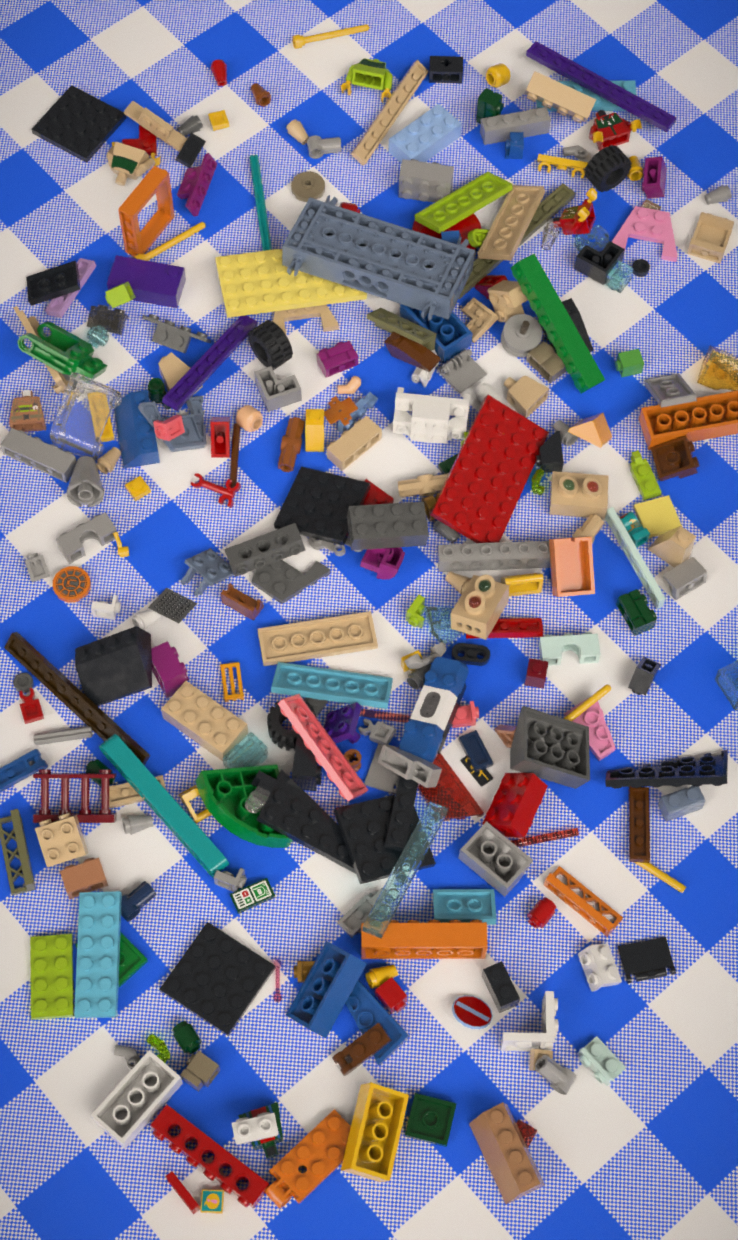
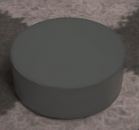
(23, 682)

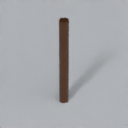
(235, 454)

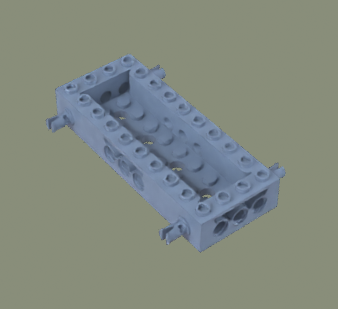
(420, 275)

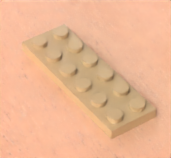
(511, 223)
(317, 638)

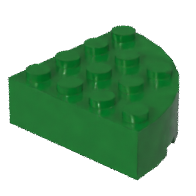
(225, 797)

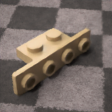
(155, 125)

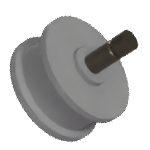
(521, 335)

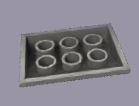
(551, 748)

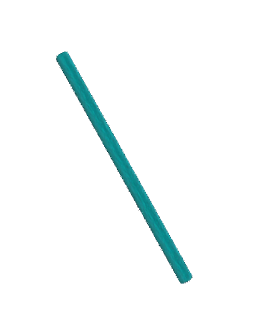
(260, 202)

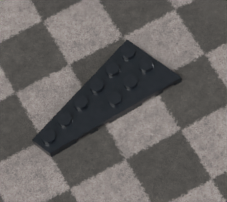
(673, 773)
(304, 821)

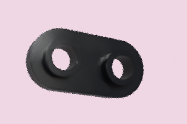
(470, 653)

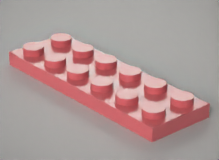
(323, 747)

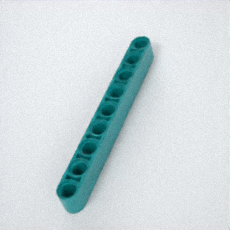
(164, 805)

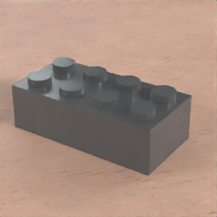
(387, 525)

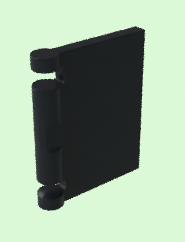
(646, 959)

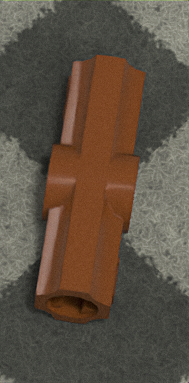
(291, 444)

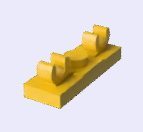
(561, 164)

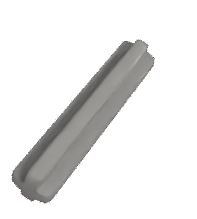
(62, 735)

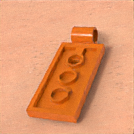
(319, 1152)

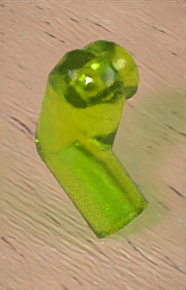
(537, 477)

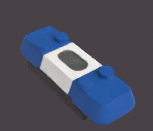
(435, 709)

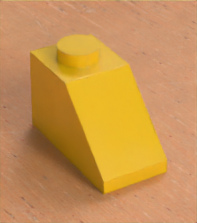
(314, 430)

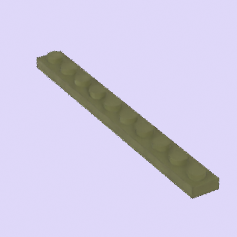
(544, 212)

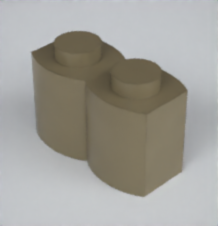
(546, 362)

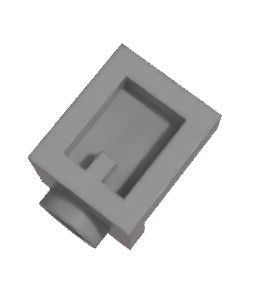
(36, 567)
(228, 881)

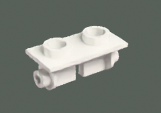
(423, 376)

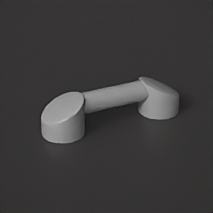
(416, 662)

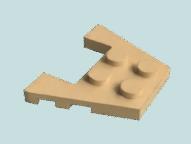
(328, 321)

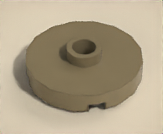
(308, 185)

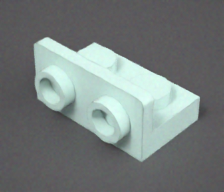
(601, 1061)

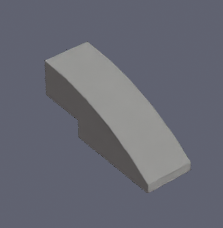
(409, 766)

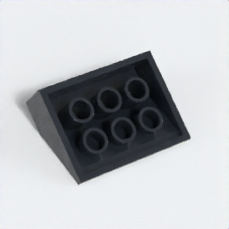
(115, 665)

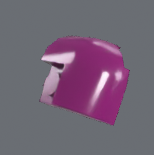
(383, 561)

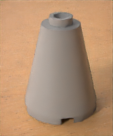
(85, 483)

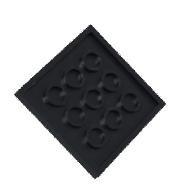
(79, 123)
(321, 504)
(364, 834)
(217, 979)

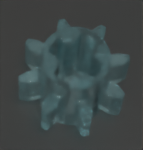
(97, 336)

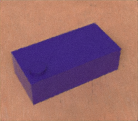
(149, 280)

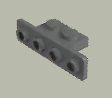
(173, 337)

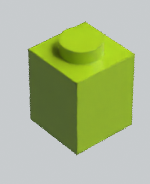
(119, 295)

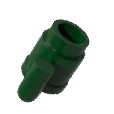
(157, 391)

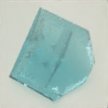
(440, 624)

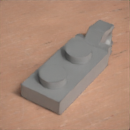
(358, 914)

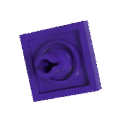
(343, 722)

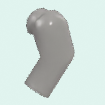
(576, 151)
(129, 1053)

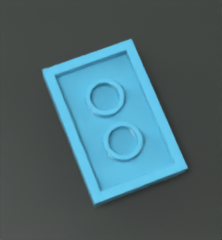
(464, 905)

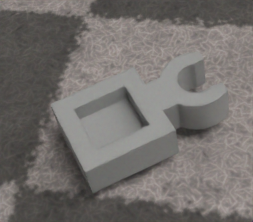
(379, 733)

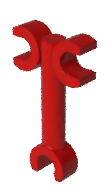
(227, 493)

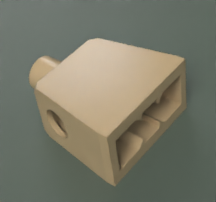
(525, 394)

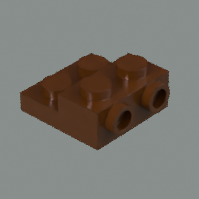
(675, 458)

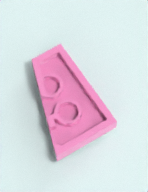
(600, 738)

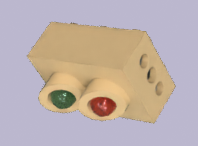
(578, 494)
(480, 606)

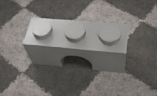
(98, 528)

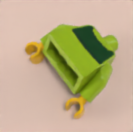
(369, 74)

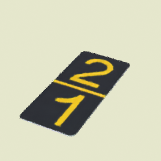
(481, 777)

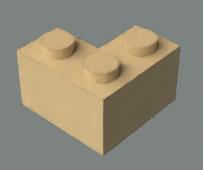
(507, 299)

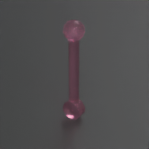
(277, 997)

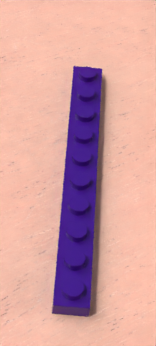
(601, 86)

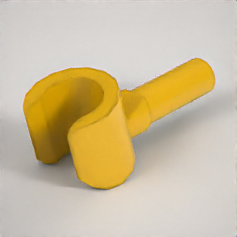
(122, 551)

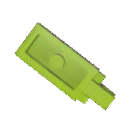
(644, 477)

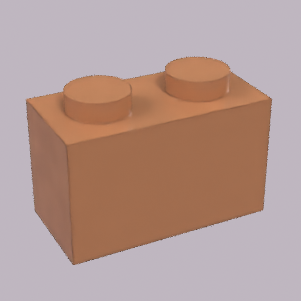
(83, 877)

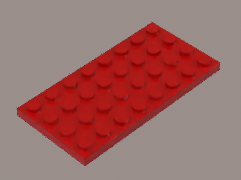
(489, 473)

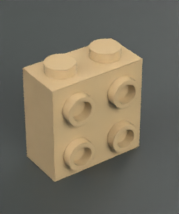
(61, 839)

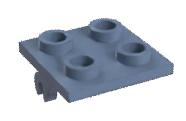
(210, 567)

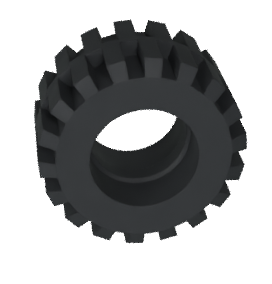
(608, 168)
(270, 344)
(280, 735)

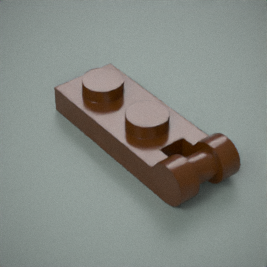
(362, 1048)

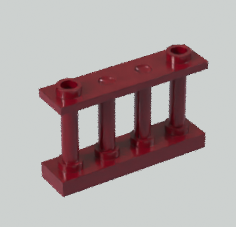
(84, 814)

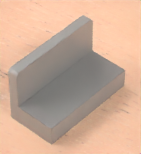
(685, 577)

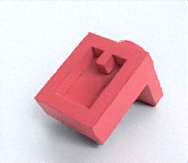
(169, 428)
(466, 716)

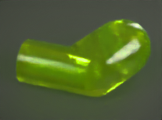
(161, 1046)

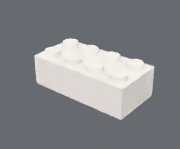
(137, 1099)

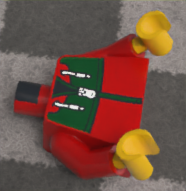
(611, 129)
(578, 218)

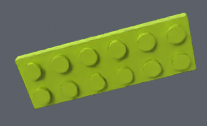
(463, 202)

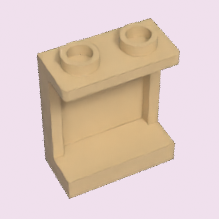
(710, 237)

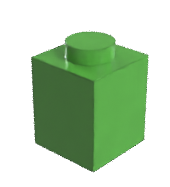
(629, 363)

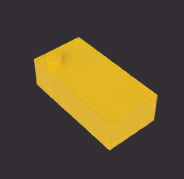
(375, 1132)

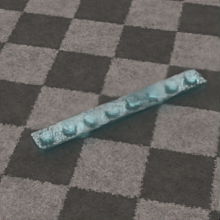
(404, 870)

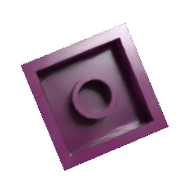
(168, 669)

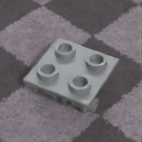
(462, 371)

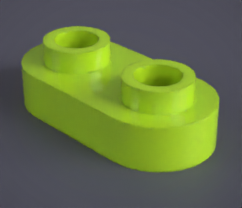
(476, 237)

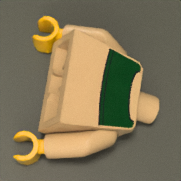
(129, 162)

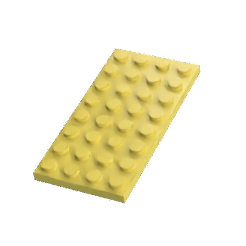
(261, 284)

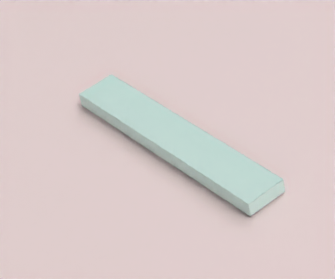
(635, 558)

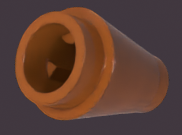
(260, 95)

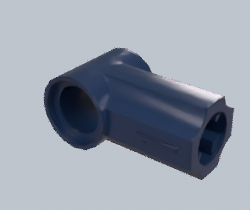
(133, 902)

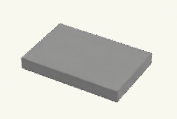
(670, 390)

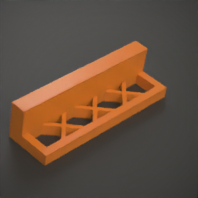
(580, 904)

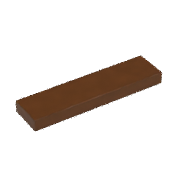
(639, 825)

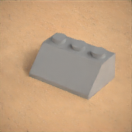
(495, 859)

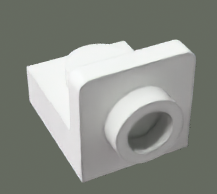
(105, 610)

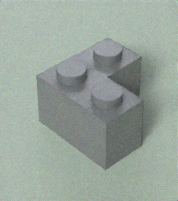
(277, 392)

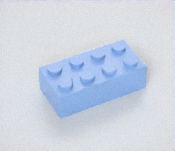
(425, 136)

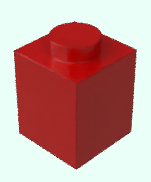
(391, 996)

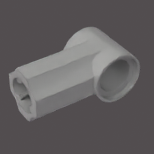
(318, 147)
(559, 1076)

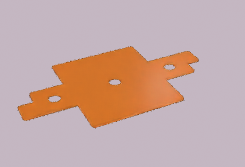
(333, 414)

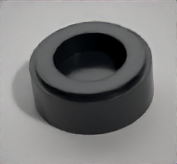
(641, 267)

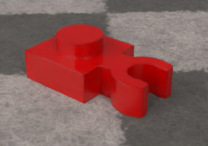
(31, 708)

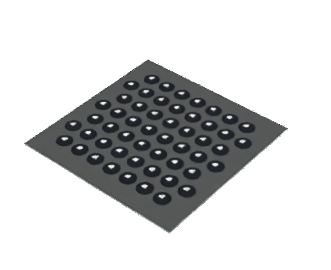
(172, 605)

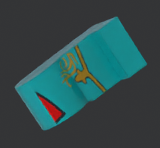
(635, 529)

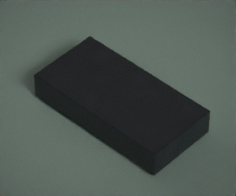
(190, 150)

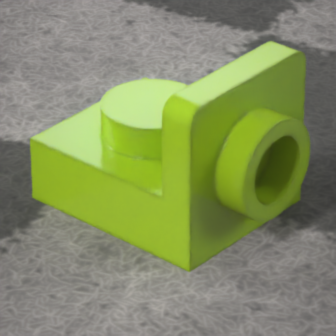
(415, 611)

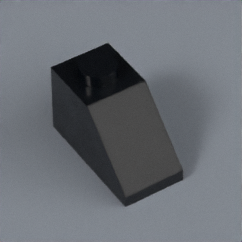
(551, 454)
(644, 676)

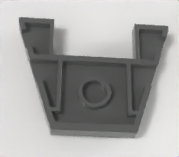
(284, 581)

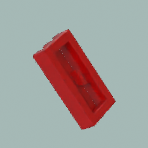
(182, 1192)

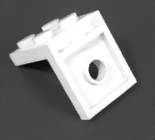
(526, 1041)

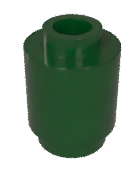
(93, 767)
(186, 1037)

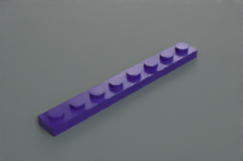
(209, 362)

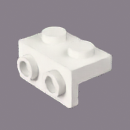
(599, 966)
(255, 1128)

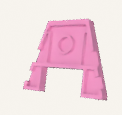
(649, 226)

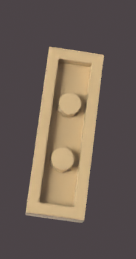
(125, 794)

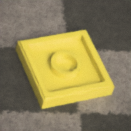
(657, 515)

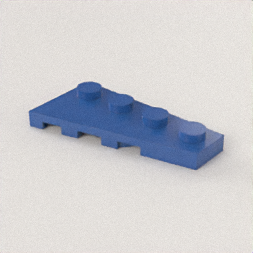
(369, 1012)

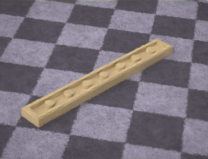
(389, 113)

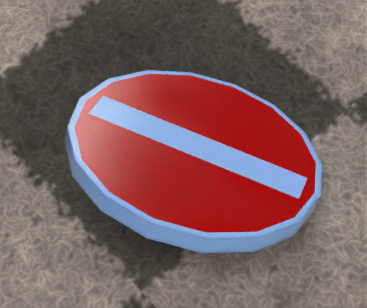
(472, 1012)

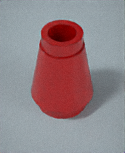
(219, 71)

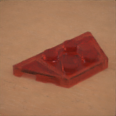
(451, 793)

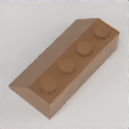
(506, 1153)

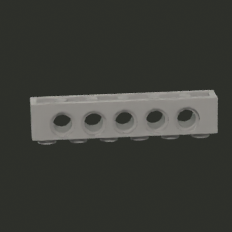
(493, 556)

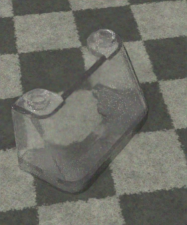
(83, 416)

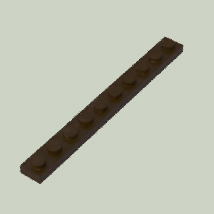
(69, 693)

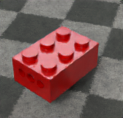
(516, 804)

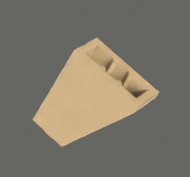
(172, 370)
(674, 546)

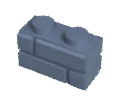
(681, 803)

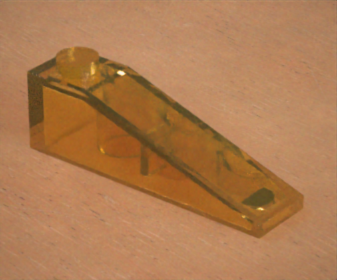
(719, 370)

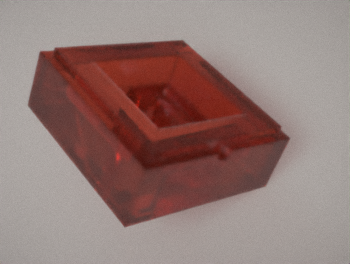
(526, 1131)

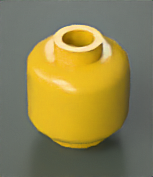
(498, 75)

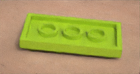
(52, 976)

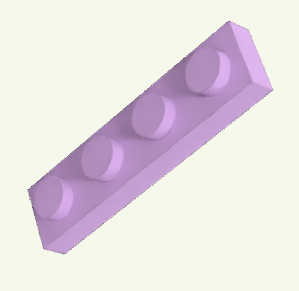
(59, 305)

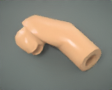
(351, 387)

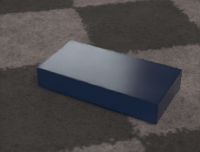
(475, 751)

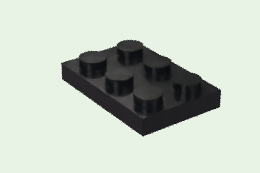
(53, 283)

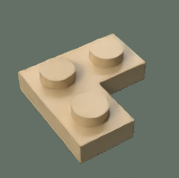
(481, 318)

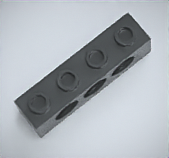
(265, 549)

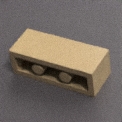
(354, 443)

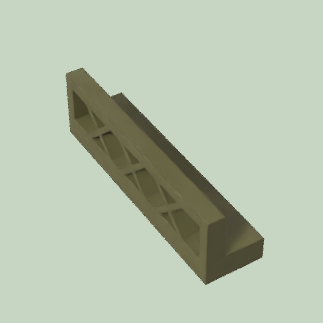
(391, 322)
(23, 855)

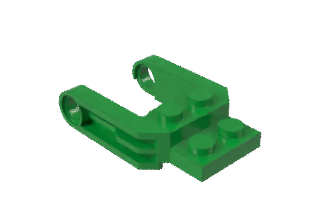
(62, 351)

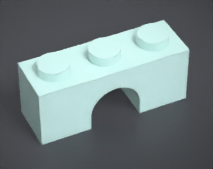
(584, 645)

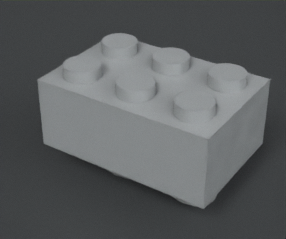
(425, 180)

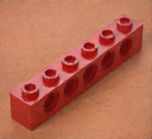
(170, 1118)

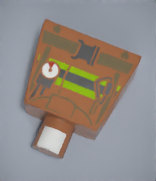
(27, 413)

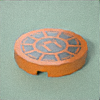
(71, 584)

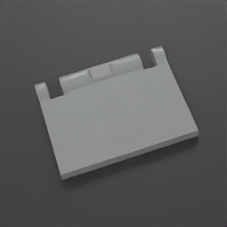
(379, 776)

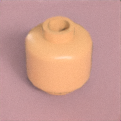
(249, 418)

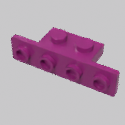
(197, 183)

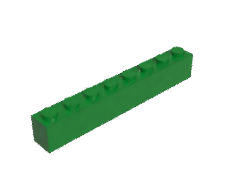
(557, 323)

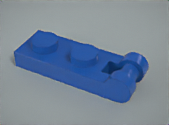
(20, 769)

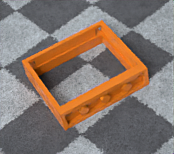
(154, 182)

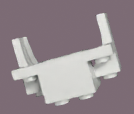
(430, 417)

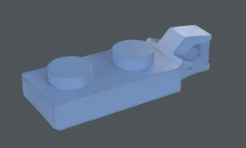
(363, 404)

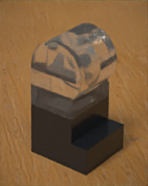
(263, 787)

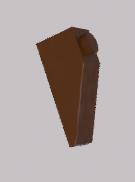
(411, 352)

